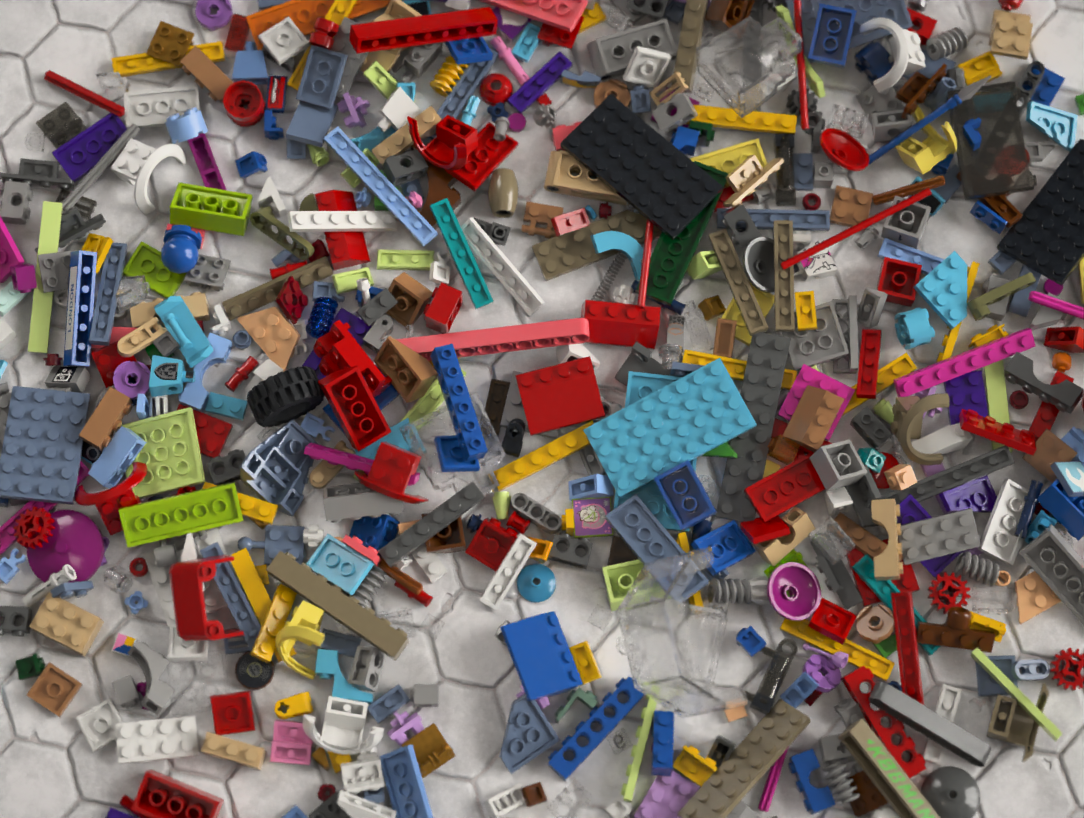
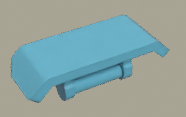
(184, 329)

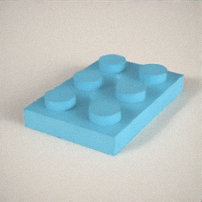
(340, 564)

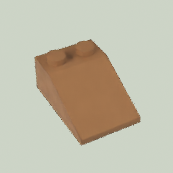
(408, 370)

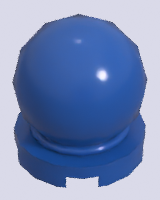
(180, 249)

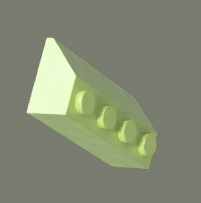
(619, 580)

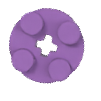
(213, 21)
(132, 369)
(823, 663)

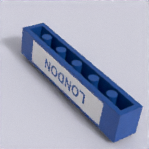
(80, 308)

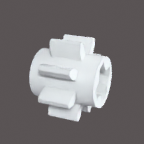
(624, 295)
(313, 536)

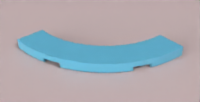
(376, 136)

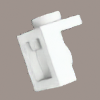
(220, 317)

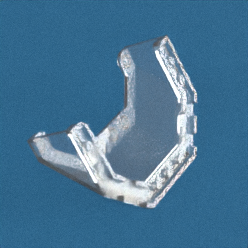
(661, 641)

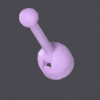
(839, 658)

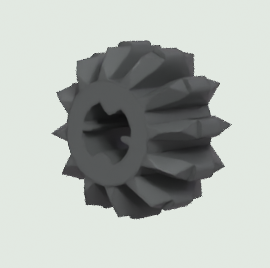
(794, 102)

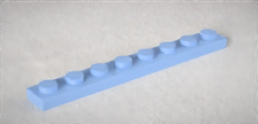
(380, 186)

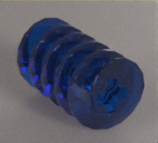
(321, 317)

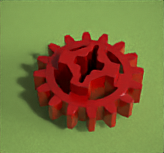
(34, 528)
(948, 585)
(1067, 661)

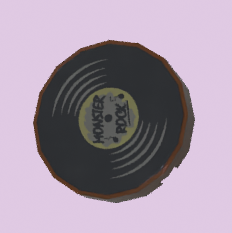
(253, 672)

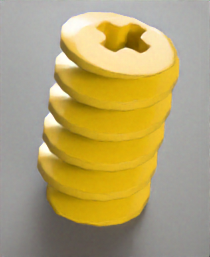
(446, 75)

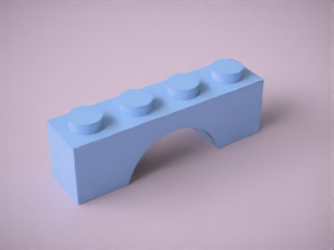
(194, 393)

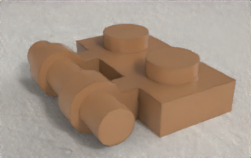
(540, 214)

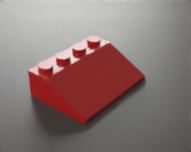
(560, 395)

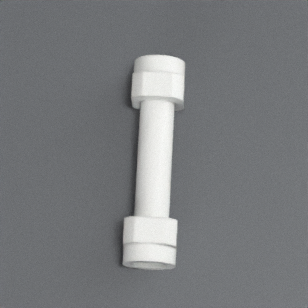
(364, 286)

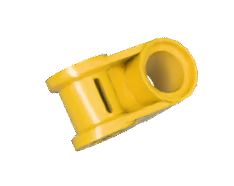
(297, 704)

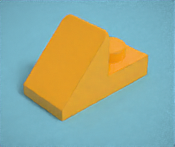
(541, 550)

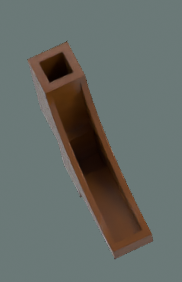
(439, 189)

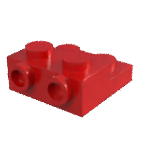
(491, 543)

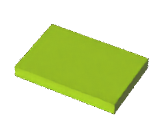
(148, 262)

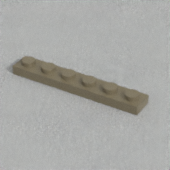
(783, 278)
(738, 282)
(269, 291)

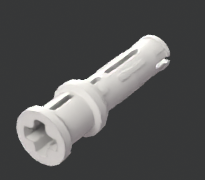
(54, 580)

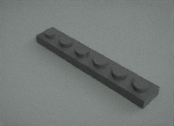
(431, 524)

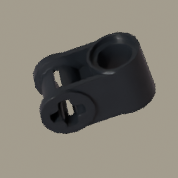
(513, 440)

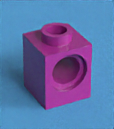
(23, 277)

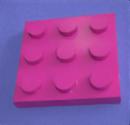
(814, 378)

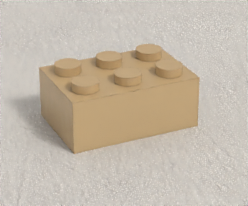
(66, 624)

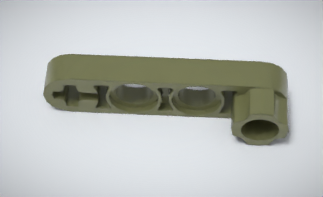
(264, 219)
(978, 306)

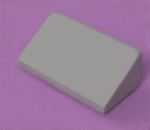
(871, 307)
(591, 461)

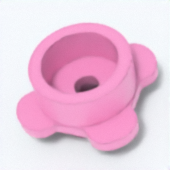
(415, 199)

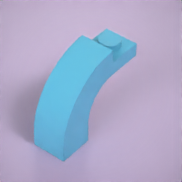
(622, 242)

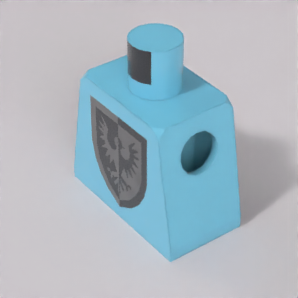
(168, 376)

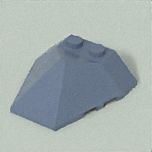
(279, 467)

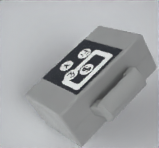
(68, 379)

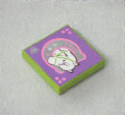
(590, 517)

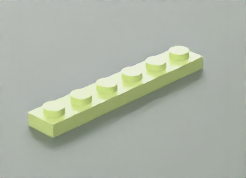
(638, 750)

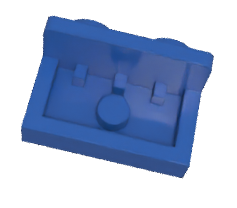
(988, 217)

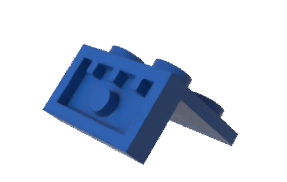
(375, 531)

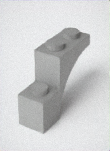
(153, 666)

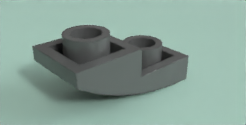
(497, 232)

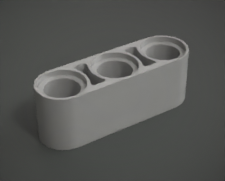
(531, 505)

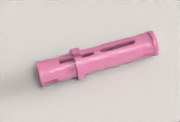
(508, 58)

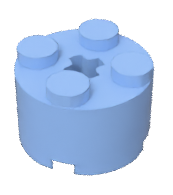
(186, 125)

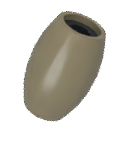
(503, 193)

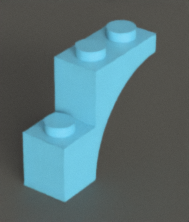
(328, 666)

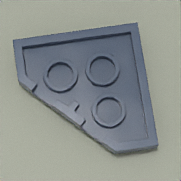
(526, 734)

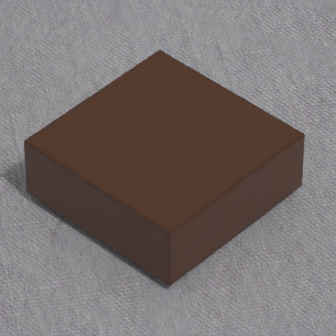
(533, 794)

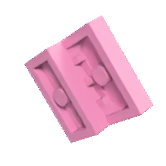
(290, 743)

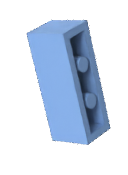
(117, 457)

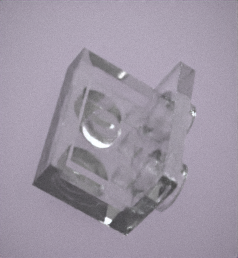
(832, 540)

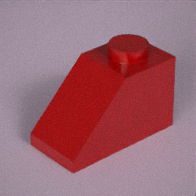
(1065, 339)

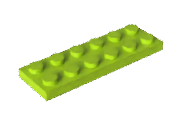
(180, 514)

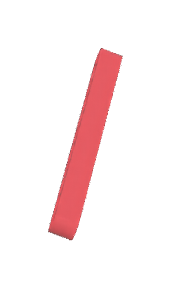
(504, 338)

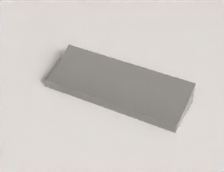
(1059, 568)

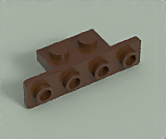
(917, 88)

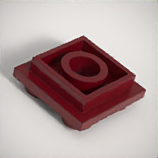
(292, 300)

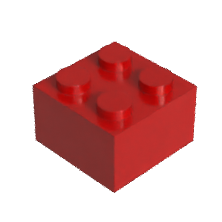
(898, 280)
(443, 308)

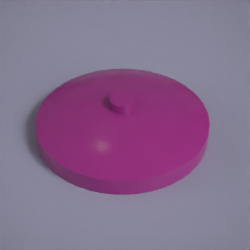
(74, 542)

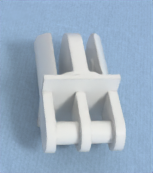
(158, 401)

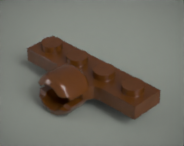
(1001, 206)
(955, 632)

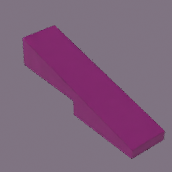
(206, 162)

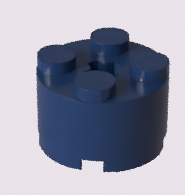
(873, 61)

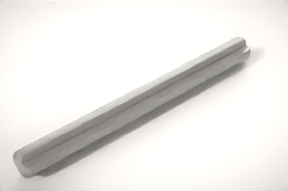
(100, 167)

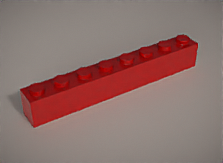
(423, 30)

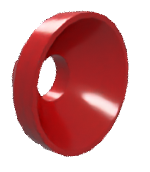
(492, 96)

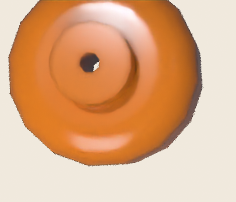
(1061, 361)

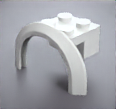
(905, 51)
(136, 165)
(343, 727)

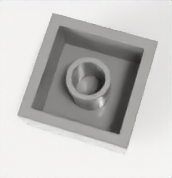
(907, 224)
(838, 465)

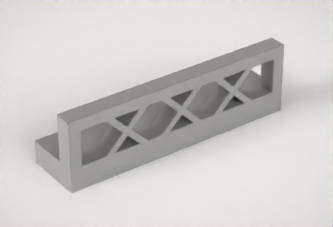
(852, 330)

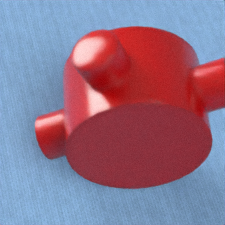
(544, 99)

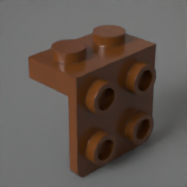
(870, 796)

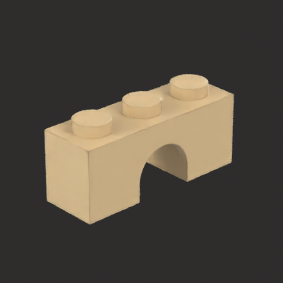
(776, 549)
(233, 750)

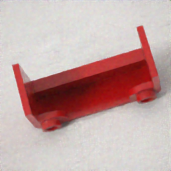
(189, 602)

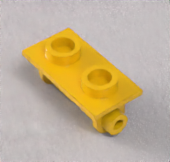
(993, 334)
(987, 624)

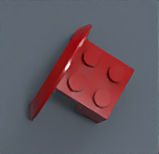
(450, 146)
(392, 473)
(117, 497)

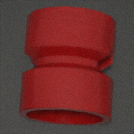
(324, 33)

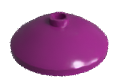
(802, 588)

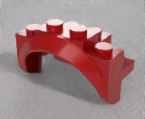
(340, 351)

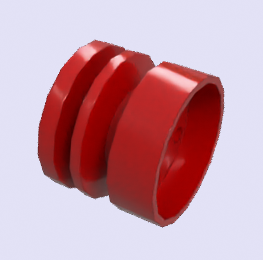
(240, 94)

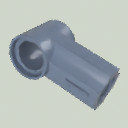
(939, 95)

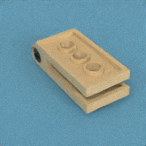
(561, 181)

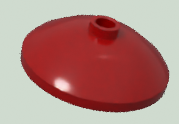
(843, 150)

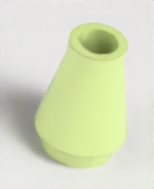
(318, 155)
(884, 410)
(501, 503)

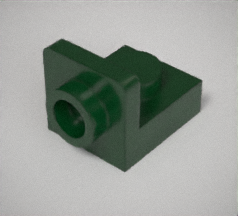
(705, 130)
(30, 666)

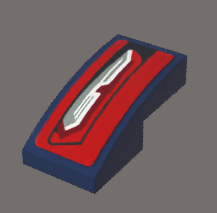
(276, 93)

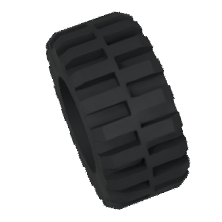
(285, 396)

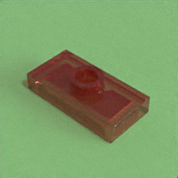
(237, 33)

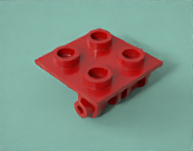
(560, 37)

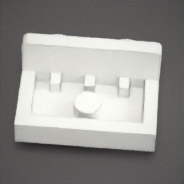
(362, 775)

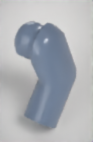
(284, 255)

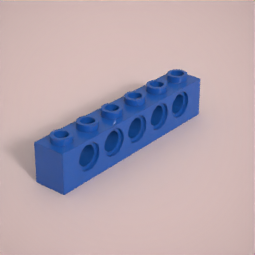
(458, 403)
(566, 768)

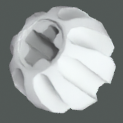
(759, 590)

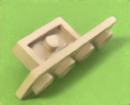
(747, 177)

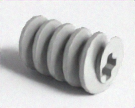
(946, 43)
(979, 567)
(368, 584)
(729, 589)
(841, 783)

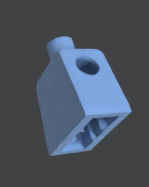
(250, 65)

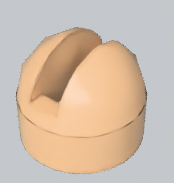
(1003, 576)

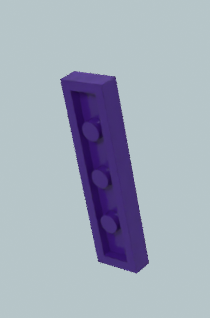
(539, 83)

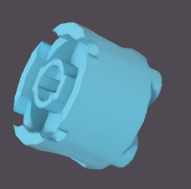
(914, 328)

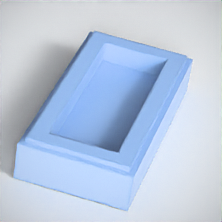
(142, 407)

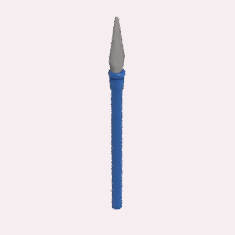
(964, 94)

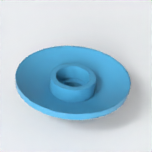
(534, 592)

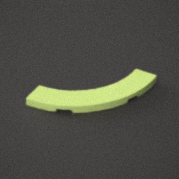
(816, 82)

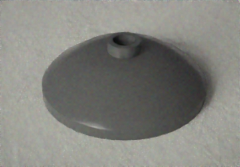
(759, 263)
(946, 779)

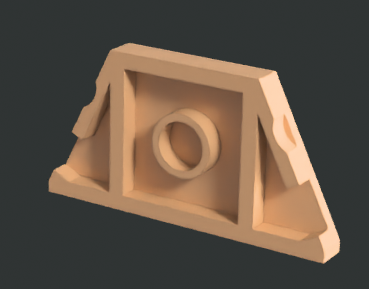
(273, 334)
(1033, 596)

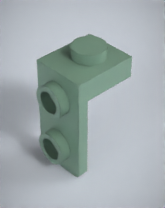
(586, 698)

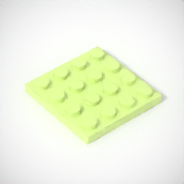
(170, 453)

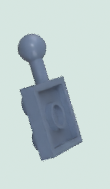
(277, 539)

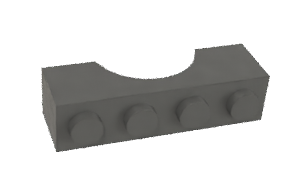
(1062, 395)

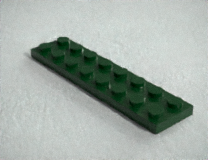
(673, 257)

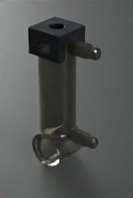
(785, 182)
(773, 677)

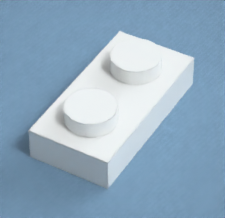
(429, 563)

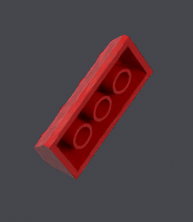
(347, 247)
(621, 323)
(354, 407)
(170, 798)

